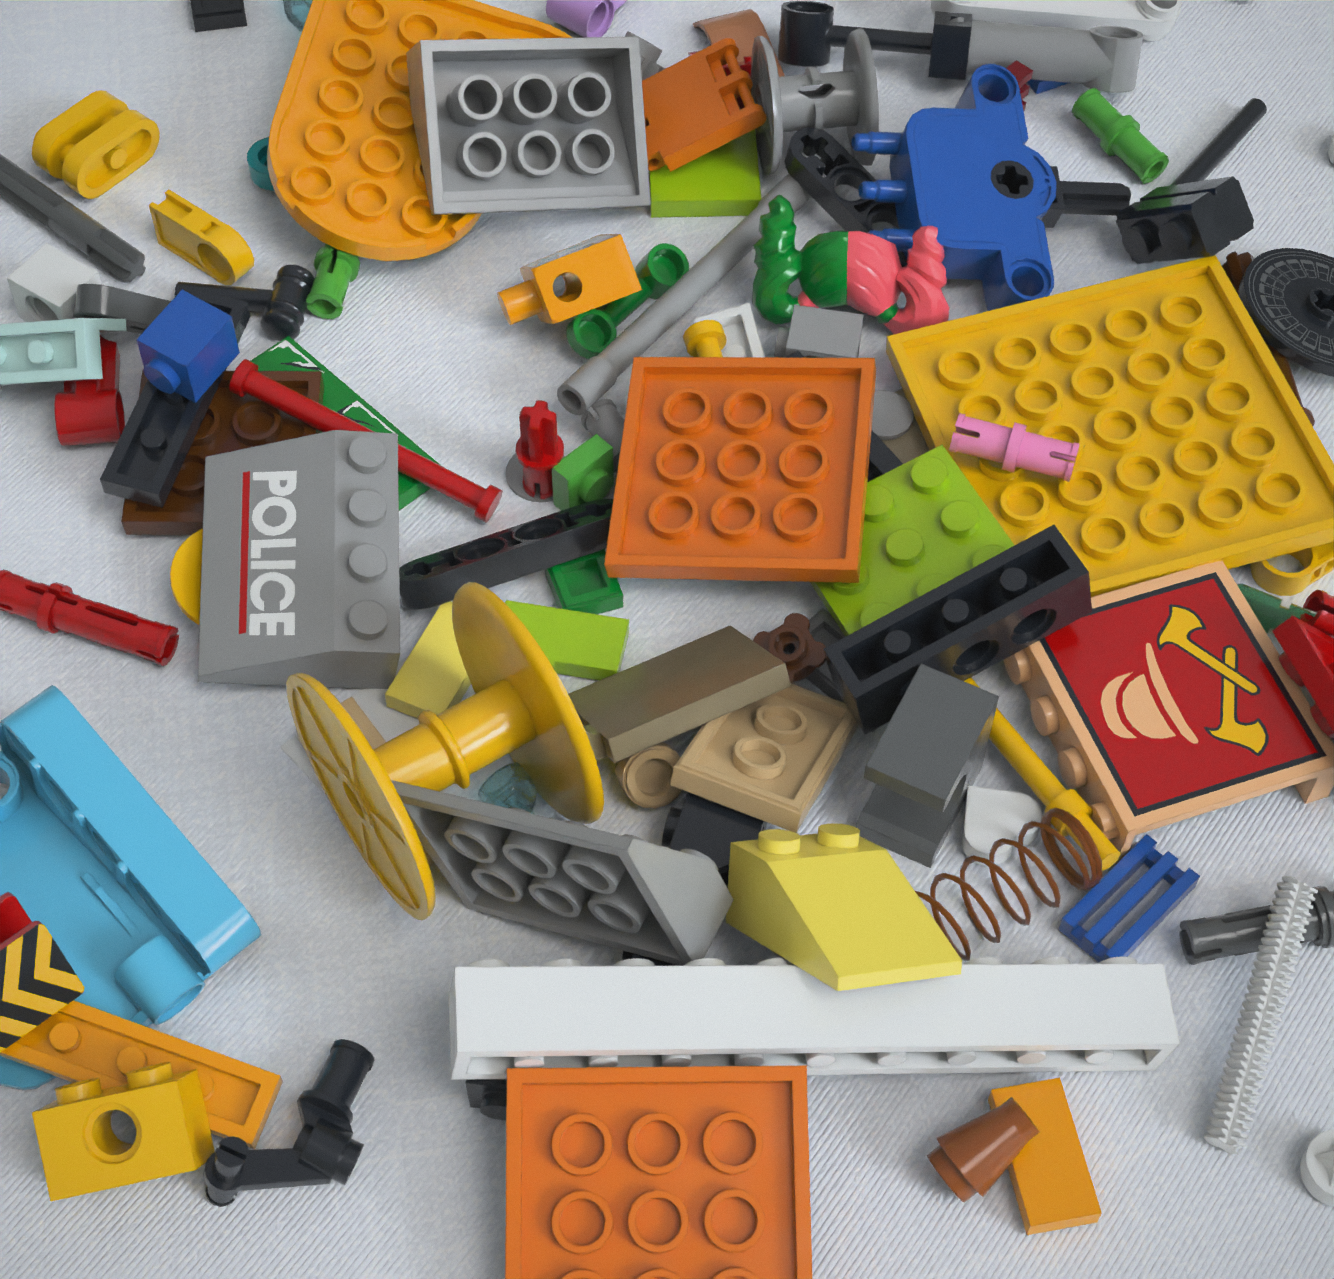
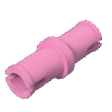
(1014, 447)

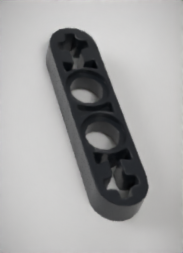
(840, 169)
(506, 554)

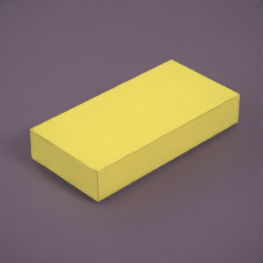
(432, 673)

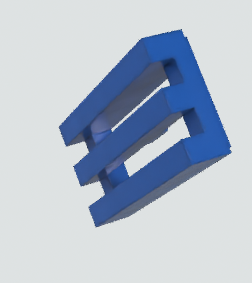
(1160, 868)

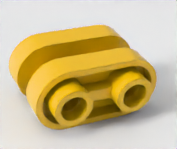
(95, 144)

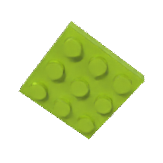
(917, 534)

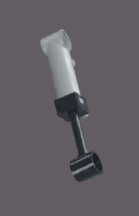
(1094, 57)

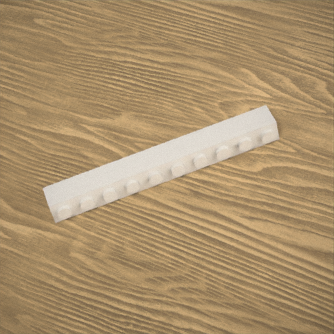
(779, 1015)

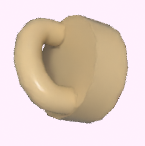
(648, 776)

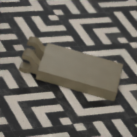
(676, 692)

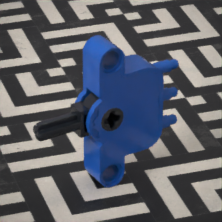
(981, 189)

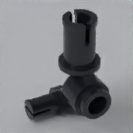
(322, 1148)

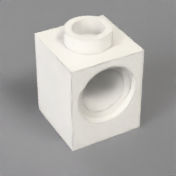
(48, 284)

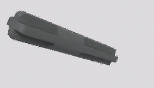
(70, 222)

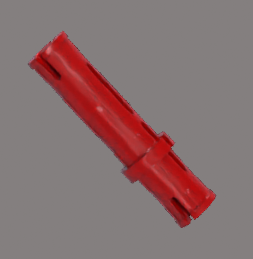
(58, 608)

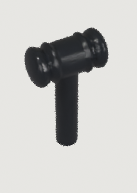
(282, 306)

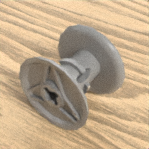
(843, 100)

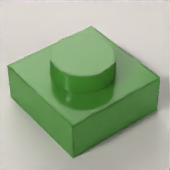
(583, 474)

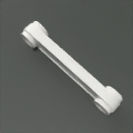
(1149, 17)

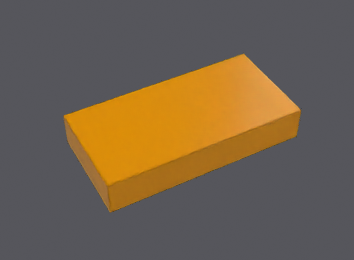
(1051, 1169)

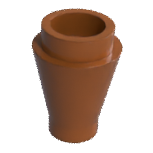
(982, 1149)

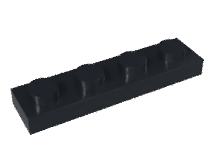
(163, 429)

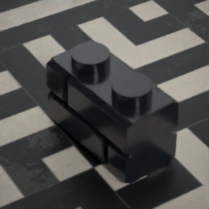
(1185, 220)

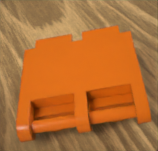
(695, 106)

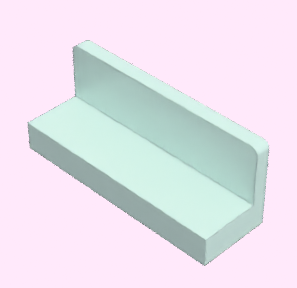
(53, 350)

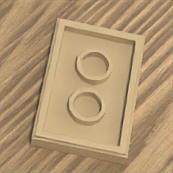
(768, 755)

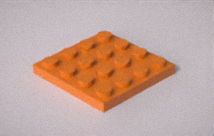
(743, 469)
(658, 1173)

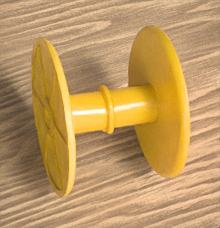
(514, 711)

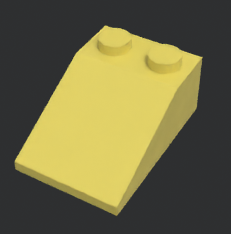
(835, 908)

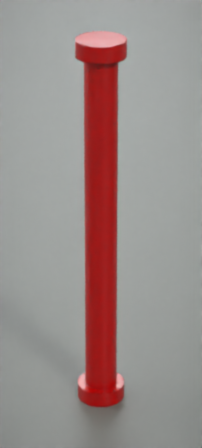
(249, 381)

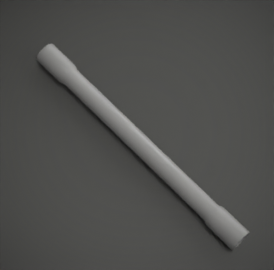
(601, 371)

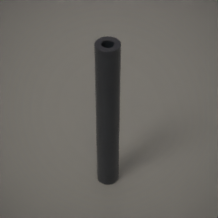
(1223, 143)

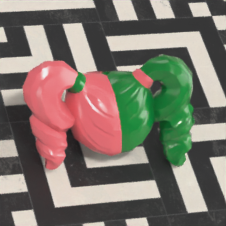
(848, 270)

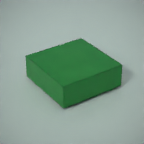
(584, 585)

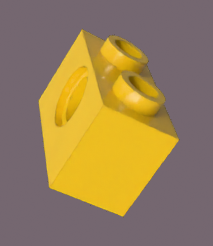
(87, 1157)

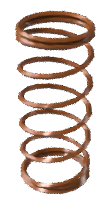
(1047, 833)

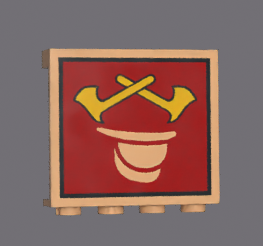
(1171, 705)

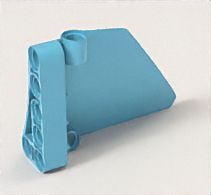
(106, 873)

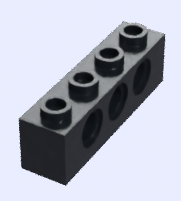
(962, 625)

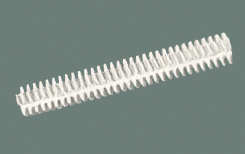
(1266, 988)

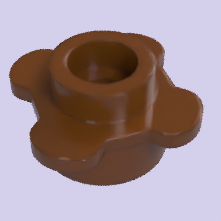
(795, 632)

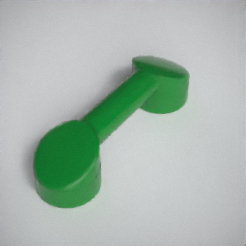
(656, 272)

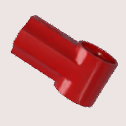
(92, 408)

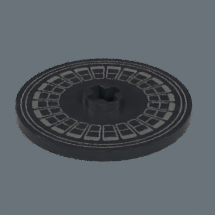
(1293, 304)

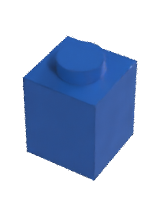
(187, 346)

